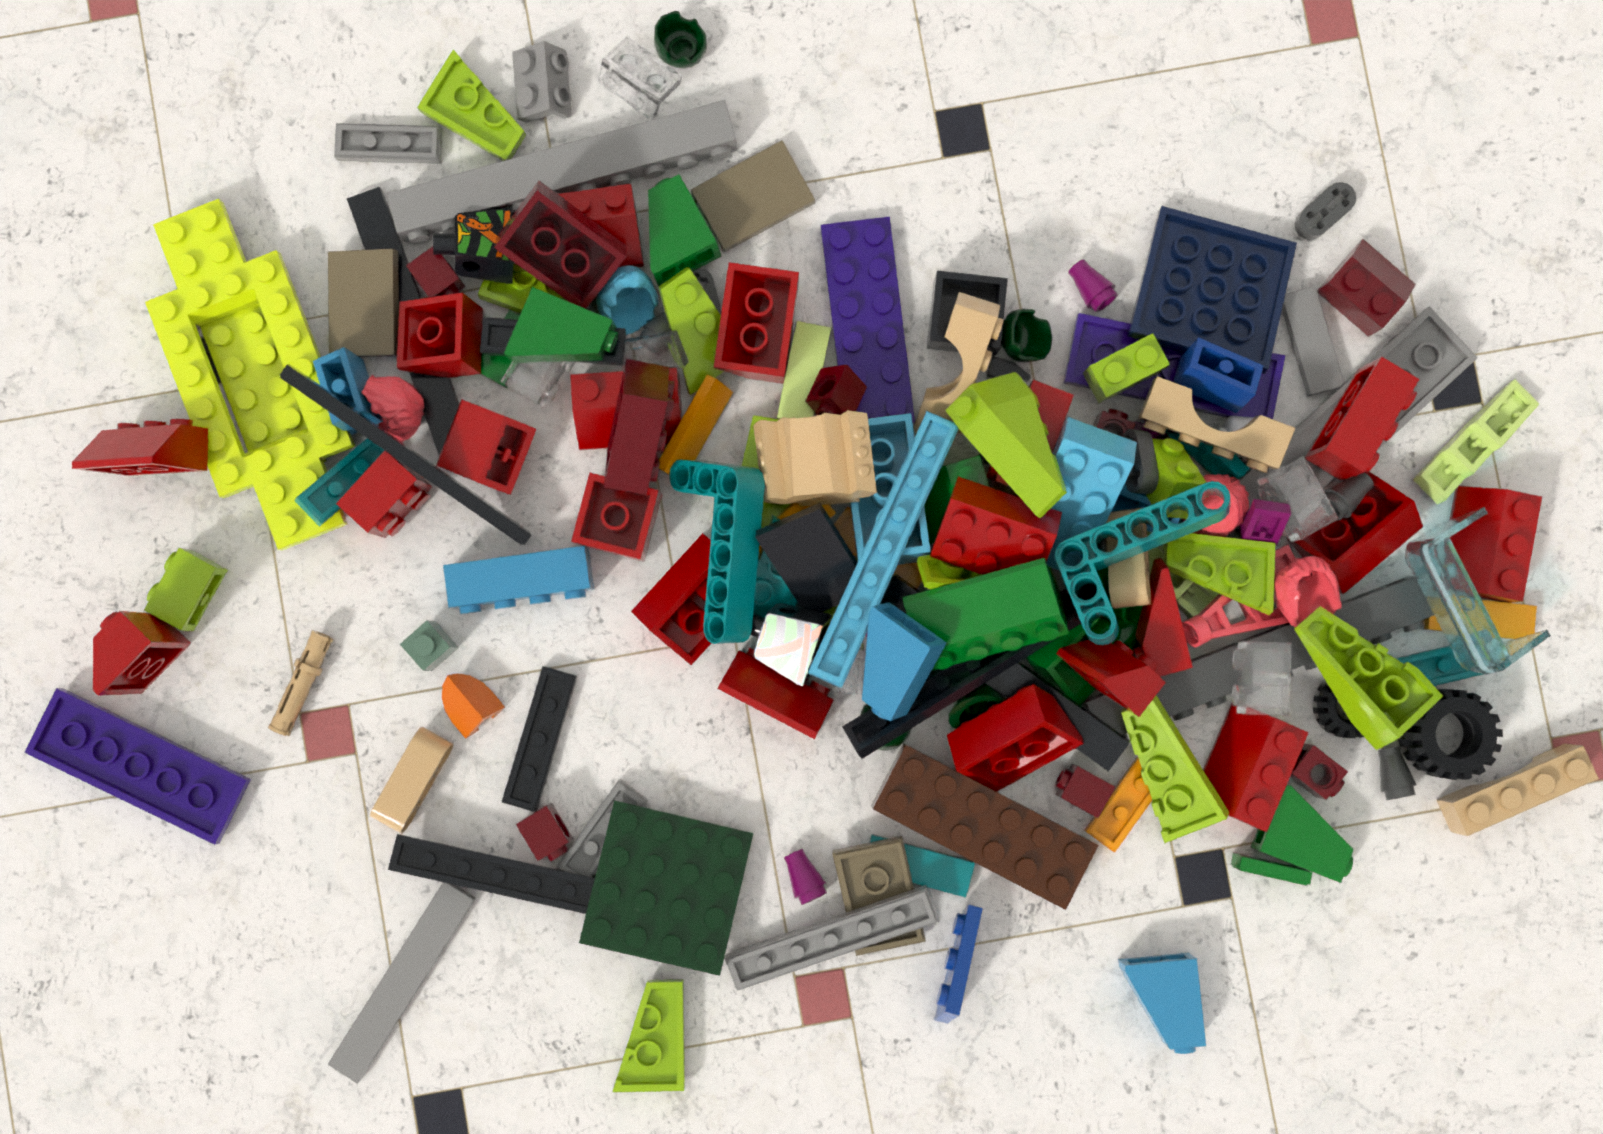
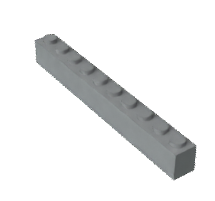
(575, 166)

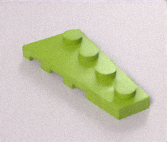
(1178, 785)

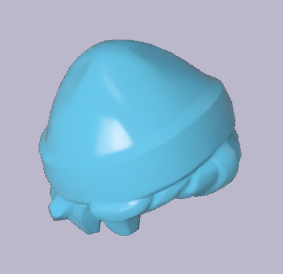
(628, 298)

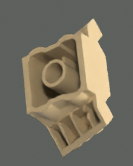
(816, 459)

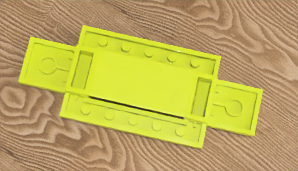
(252, 334)

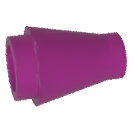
(1093, 286)
(804, 877)

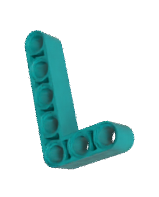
(733, 542)
(1129, 546)

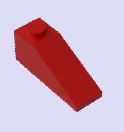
(1160, 627)

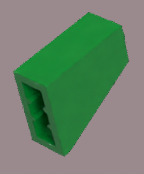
(677, 231)
(559, 332)
(1304, 839)

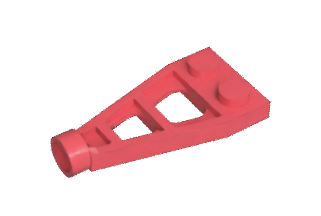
(1213, 622)

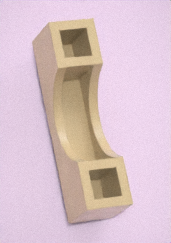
(970, 331)
(1171, 408)
(1538, 782)

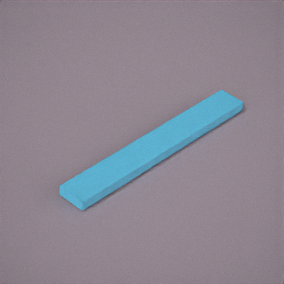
(883, 549)

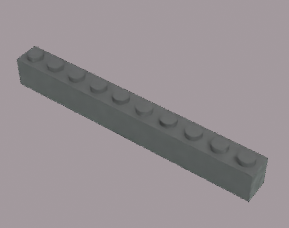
(1213, 675)

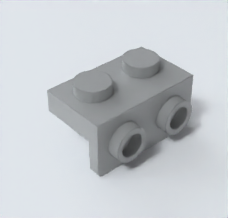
(541, 82)

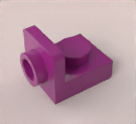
(1265, 521)

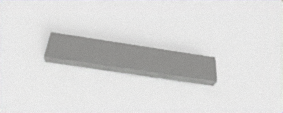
(831, 938)
(401, 981)

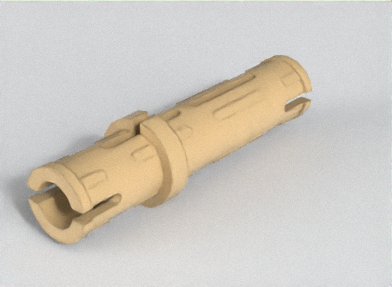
(297, 690)

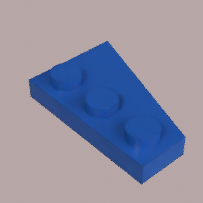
(958, 964)

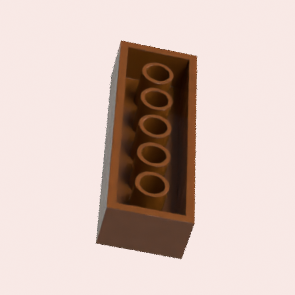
(984, 826)

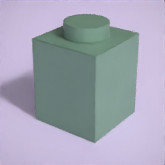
(429, 645)

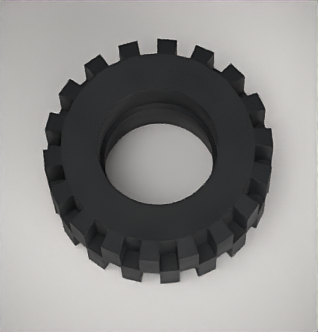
(1476, 746)

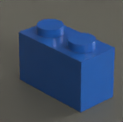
(1218, 375)

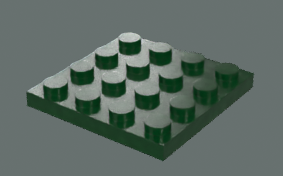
(666, 888)

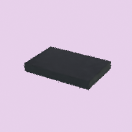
(809, 557)

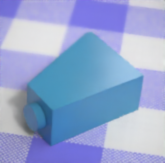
(896, 660)
(1170, 996)

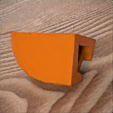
(468, 702)

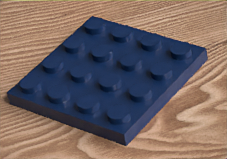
(1212, 286)

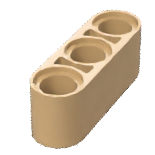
(1131, 577)
(411, 780)

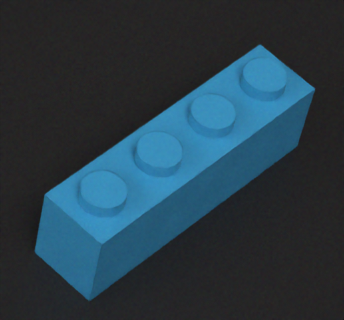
(518, 578)

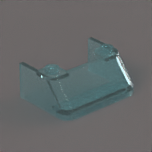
(1458, 604)

